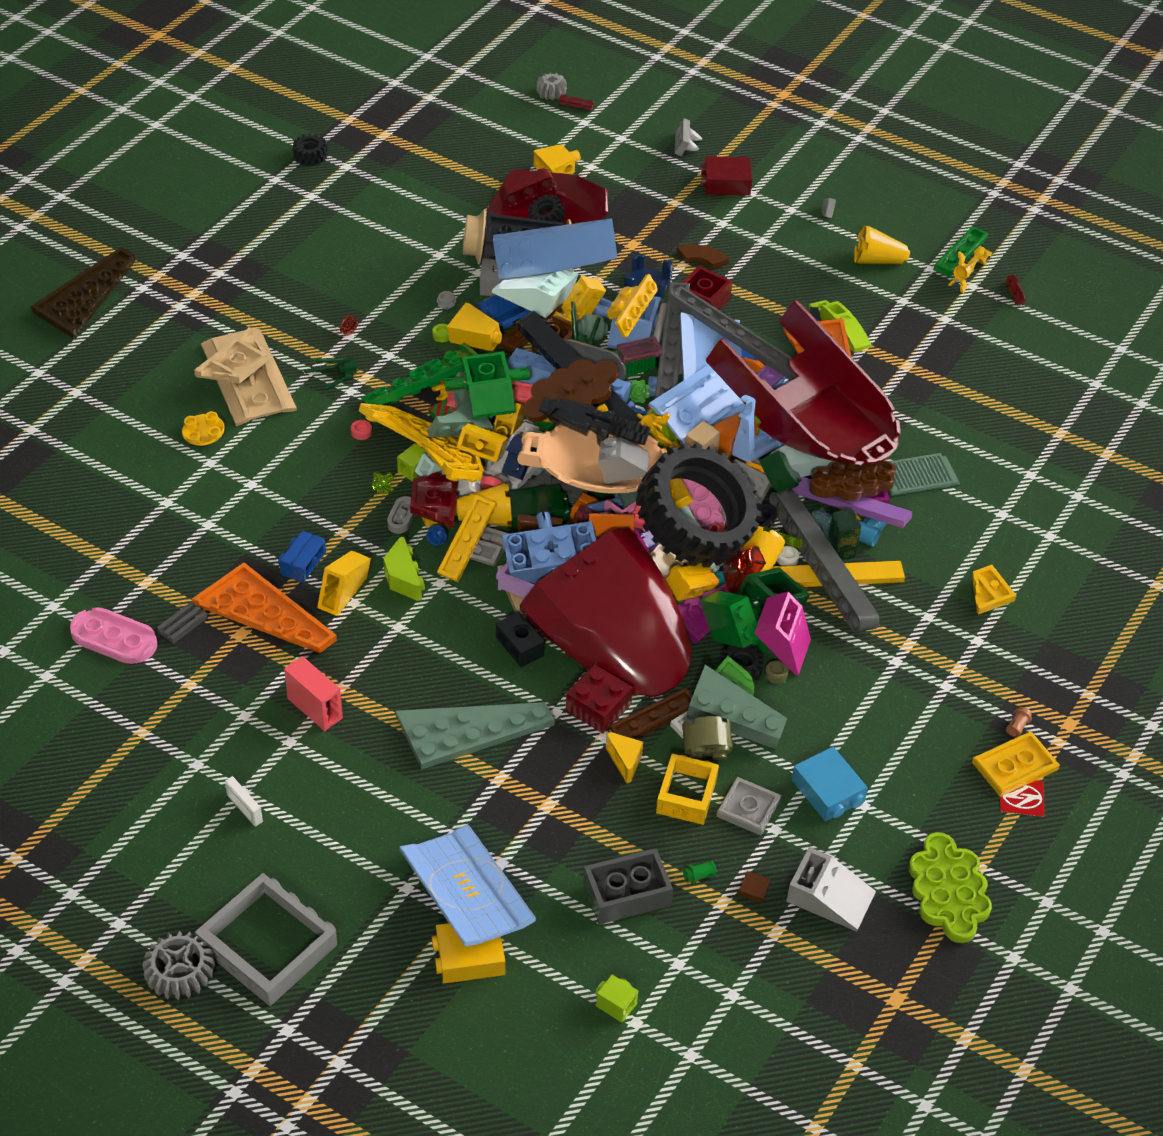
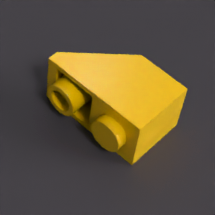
(509, 423)

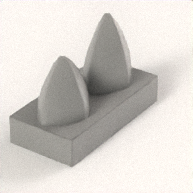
(684, 138)

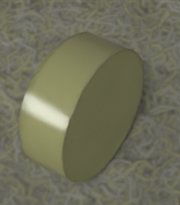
(776, 672)

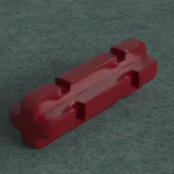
(576, 102)
(1015, 290)

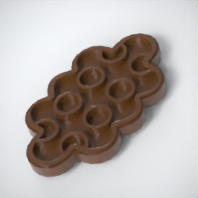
(579, 383)
(852, 480)

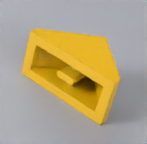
(625, 754)

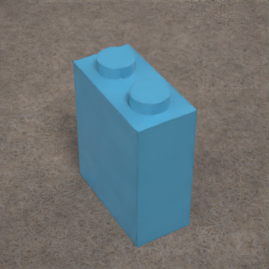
(829, 784)

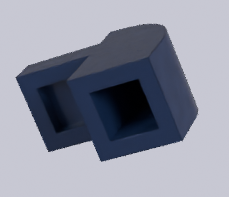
(511, 466)

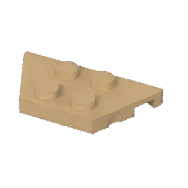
(235, 360)

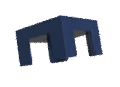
(661, 278)

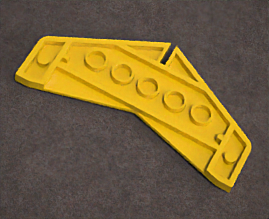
(452, 461)

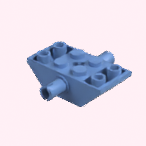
(643, 329)
(539, 552)

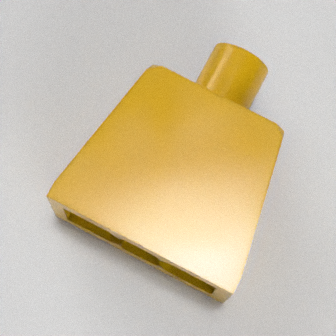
(556, 159)

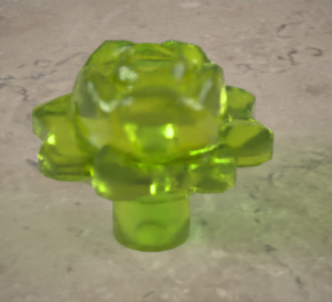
(381, 482)

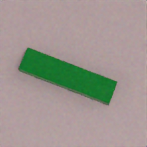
(966, 244)

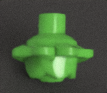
(639, 391)

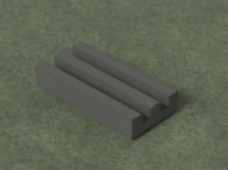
(180, 620)

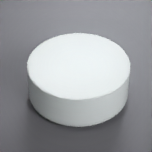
(789, 556)

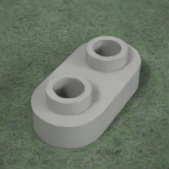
(400, 516)

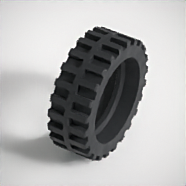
(722, 480)

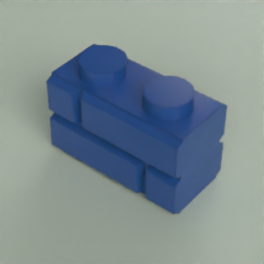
(302, 556)

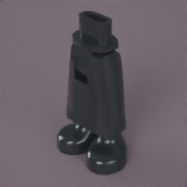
(578, 417)

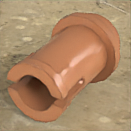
(1020, 718)

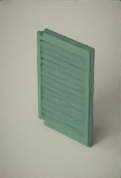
(922, 474)

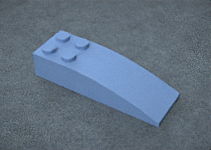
(554, 248)

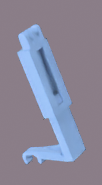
(746, 444)

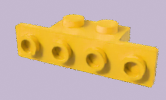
(631, 304)

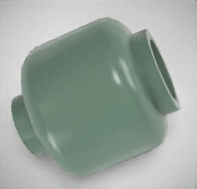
(586, 325)

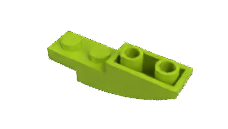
(855, 334)

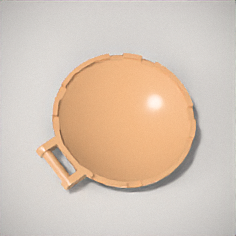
(576, 459)

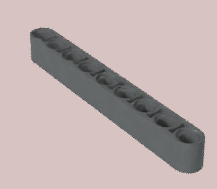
(825, 562)

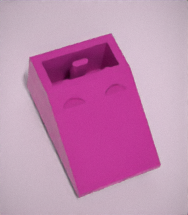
(784, 630)

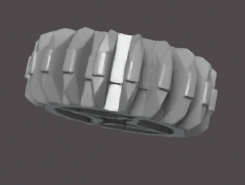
(179, 974)

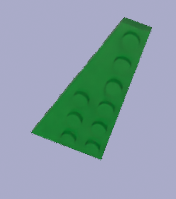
(426, 375)

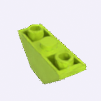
(402, 571)

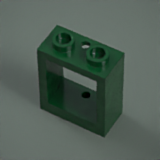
(757, 587)

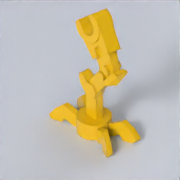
(964, 270)
(653, 422)

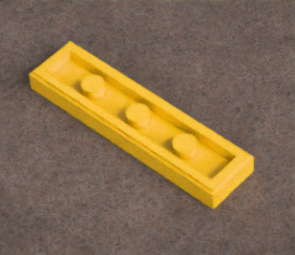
(466, 538)

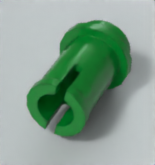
(698, 872)

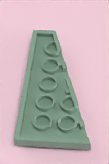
(457, 731)

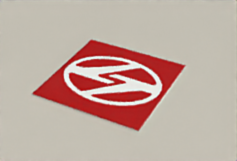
(1025, 800)

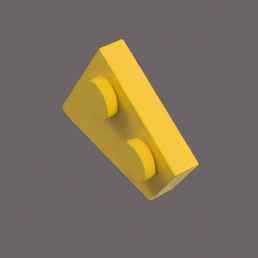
(990, 589)

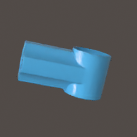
(870, 531)

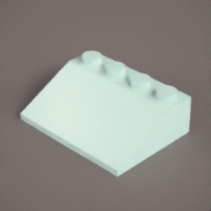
(539, 291)

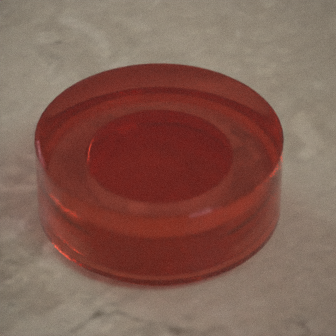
(349, 325)

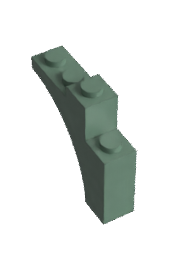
(452, 424)

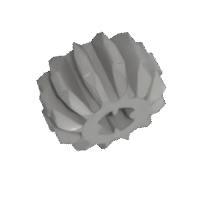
(551, 86)

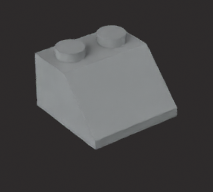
(622, 460)

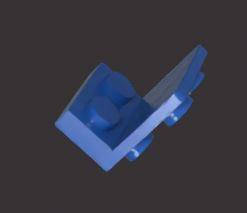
(502, 310)

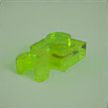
(788, 539)

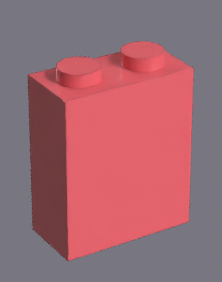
(313, 693)

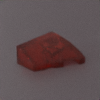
(740, 565)

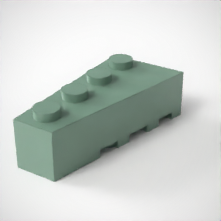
(746, 713)

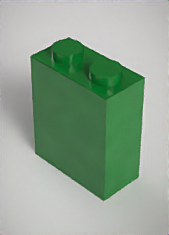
(730, 618)

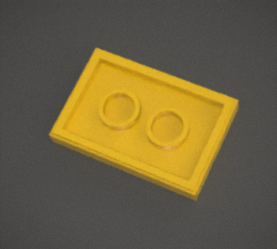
(1015, 763)

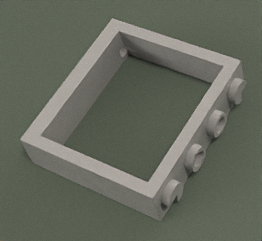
(268, 990)

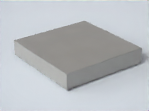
(749, 806)

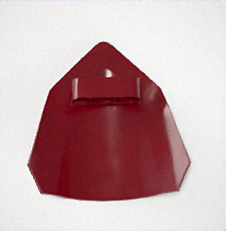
(580, 198)

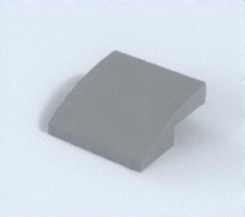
(490, 547)

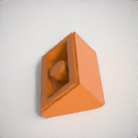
(605, 522)

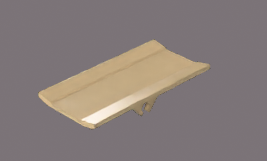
(260, 393)

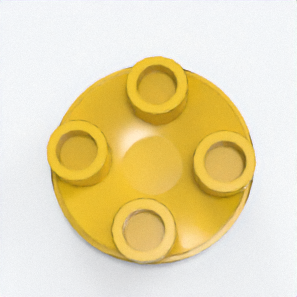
(203, 429)

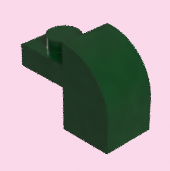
(780, 472)

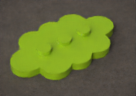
(949, 887)

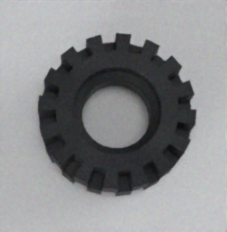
(310, 149)
(544, 204)
(629, 430)
(749, 655)

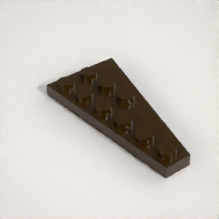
(79, 298)

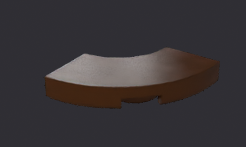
(702, 254)

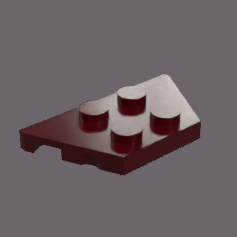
(434, 498)

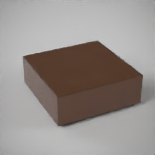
(754, 887)

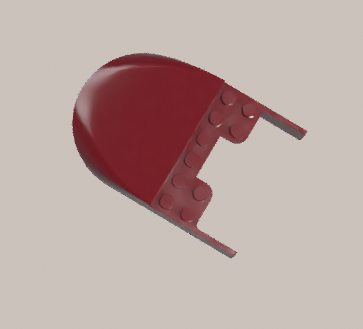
(828, 408)

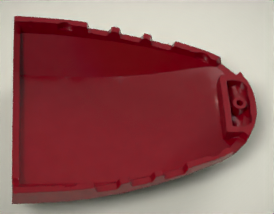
(614, 613)

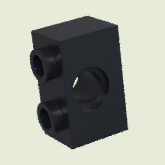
(520, 639)

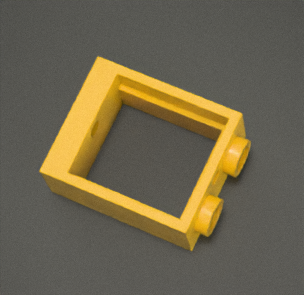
(693, 810)

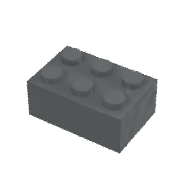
(627, 886)

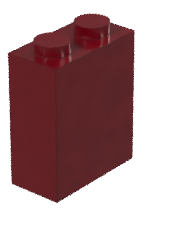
(726, 175)

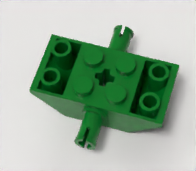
(488, 383)

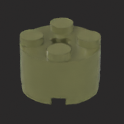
(707, 738)

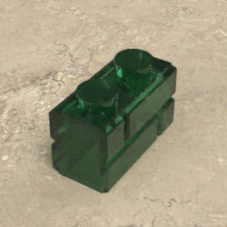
(844, 533)

